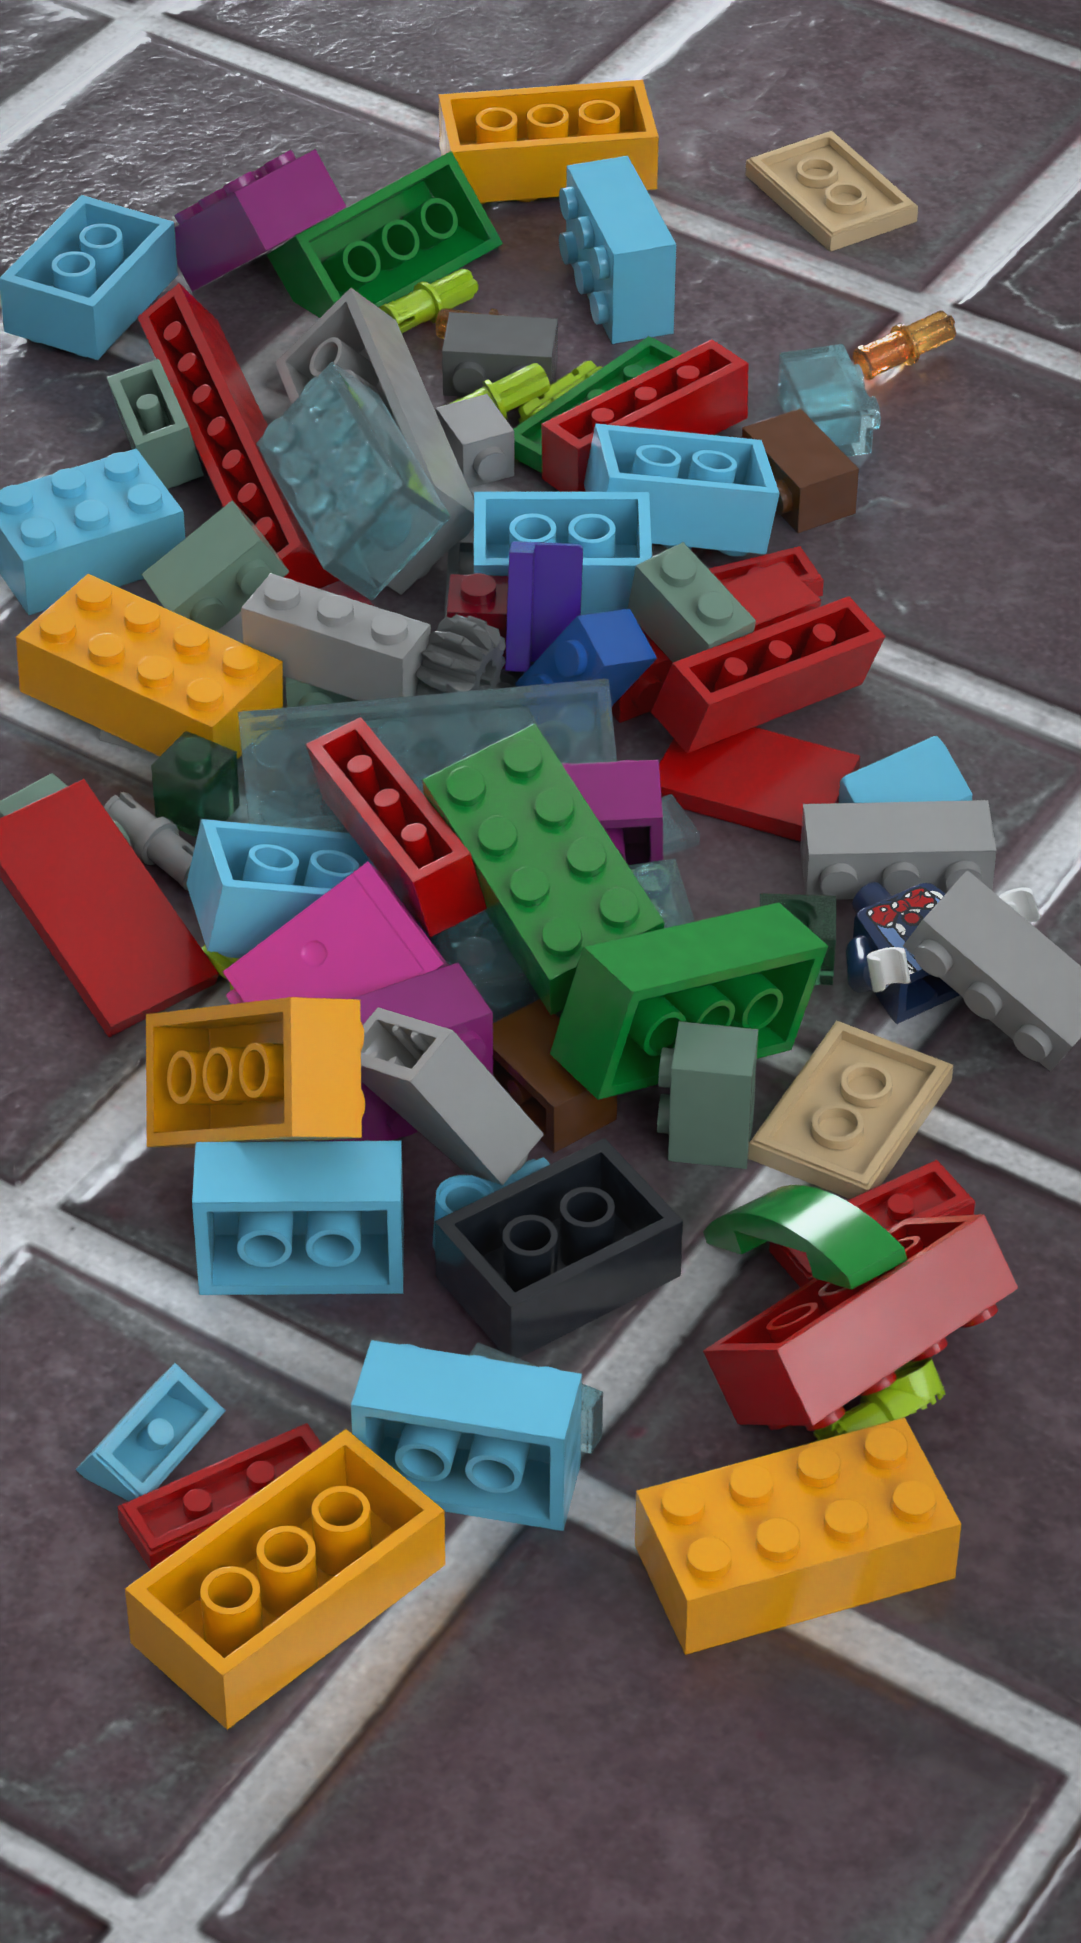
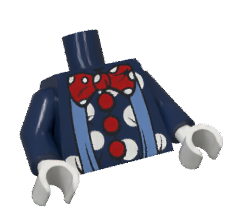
(877, 954)

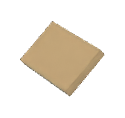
(831, 191)
(850, 1111)

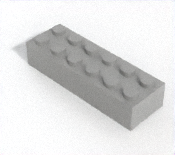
(374, 352)

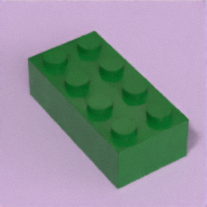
(540, 859)
(719, 970)

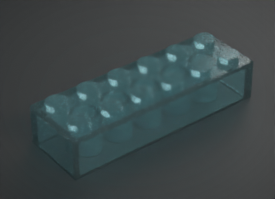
(420, 734)

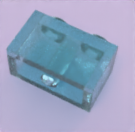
(831, 394)

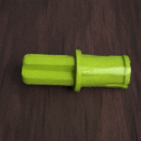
(428, 299)
(515, 388)

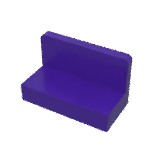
(541, 598)

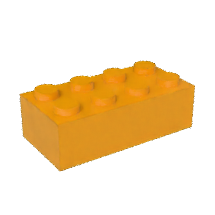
(524, 138)
(143, 669)
(255, 1072)
(796, 1535)
(286, 1578)

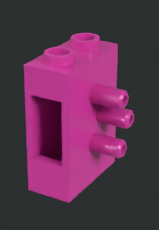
(338, 947)

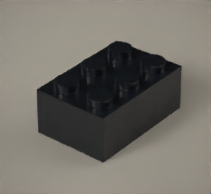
(558, 1249)

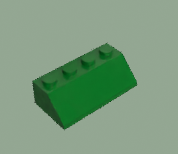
(389, 240)

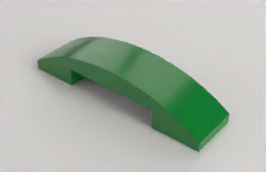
(837, 1236)

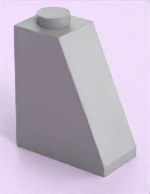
(446, 1095)

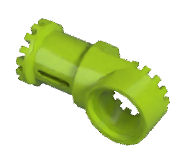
(912, 1390)

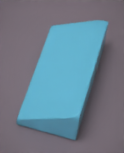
(911, 775)
(152, 1436)

